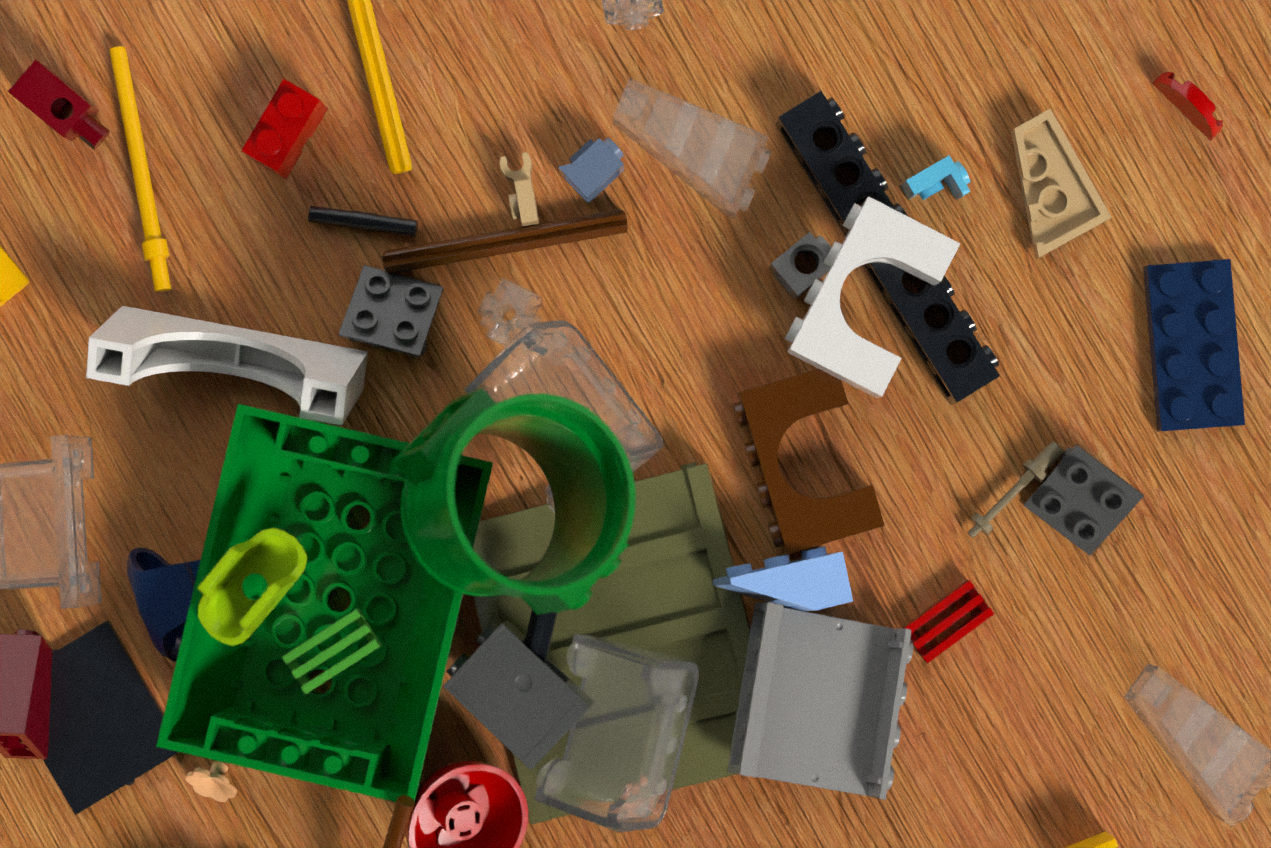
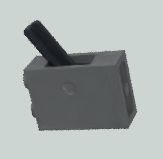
(518, 688)

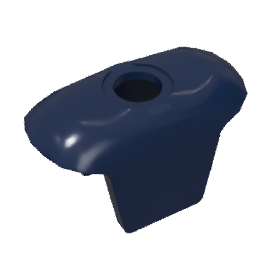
(162, 597)

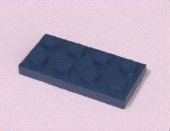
(1194, 345)

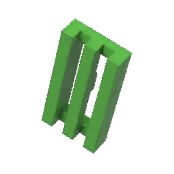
(300, 671)

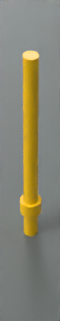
(154, 248)

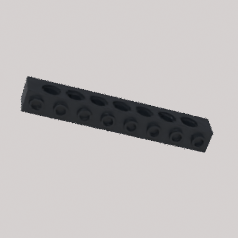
(931, 343)

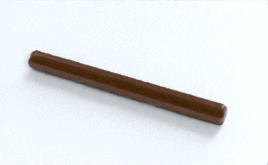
(505, 241)

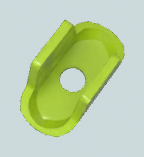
(225, 608)

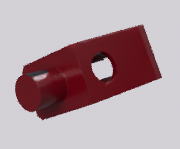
(48, 95)

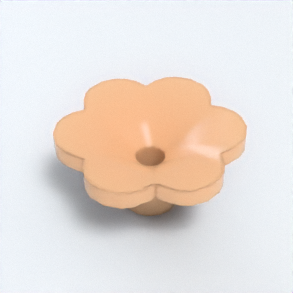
(212, 782)

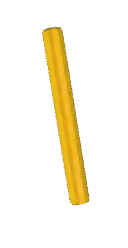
(380, 86)

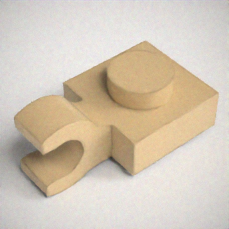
(523, 202)

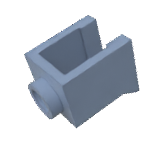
(593, 168)

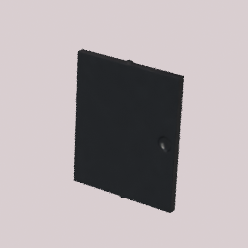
(100, 719)

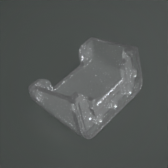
(561, 362)
(630, 739)

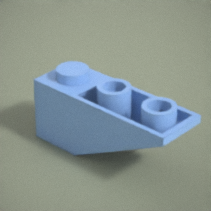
(801, 584)

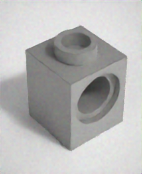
(786, 272)

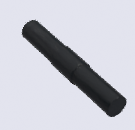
(363, 221)

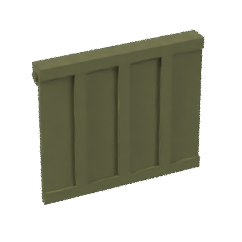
(652, 601)

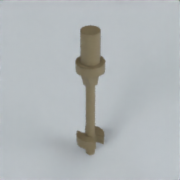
(1034, 469)

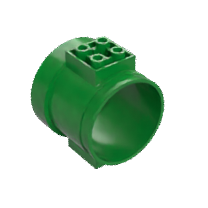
(588, 484)

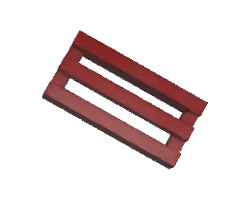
(975, 601)

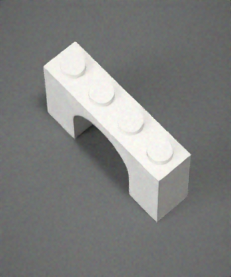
(874, 236)

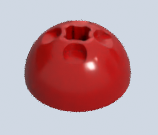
(468, 808)

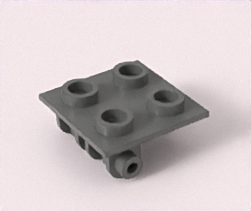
(391, 312)
(1083, 499)

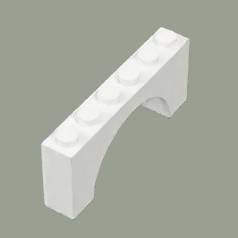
(146, 343)

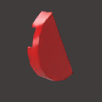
(1191, 103)

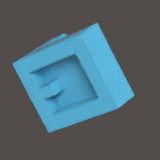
(929, 180)

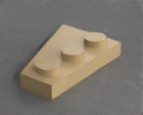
(1054, 185)

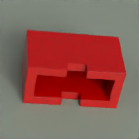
(284, 129)

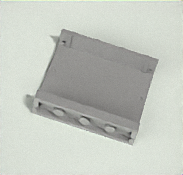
(820, 701)

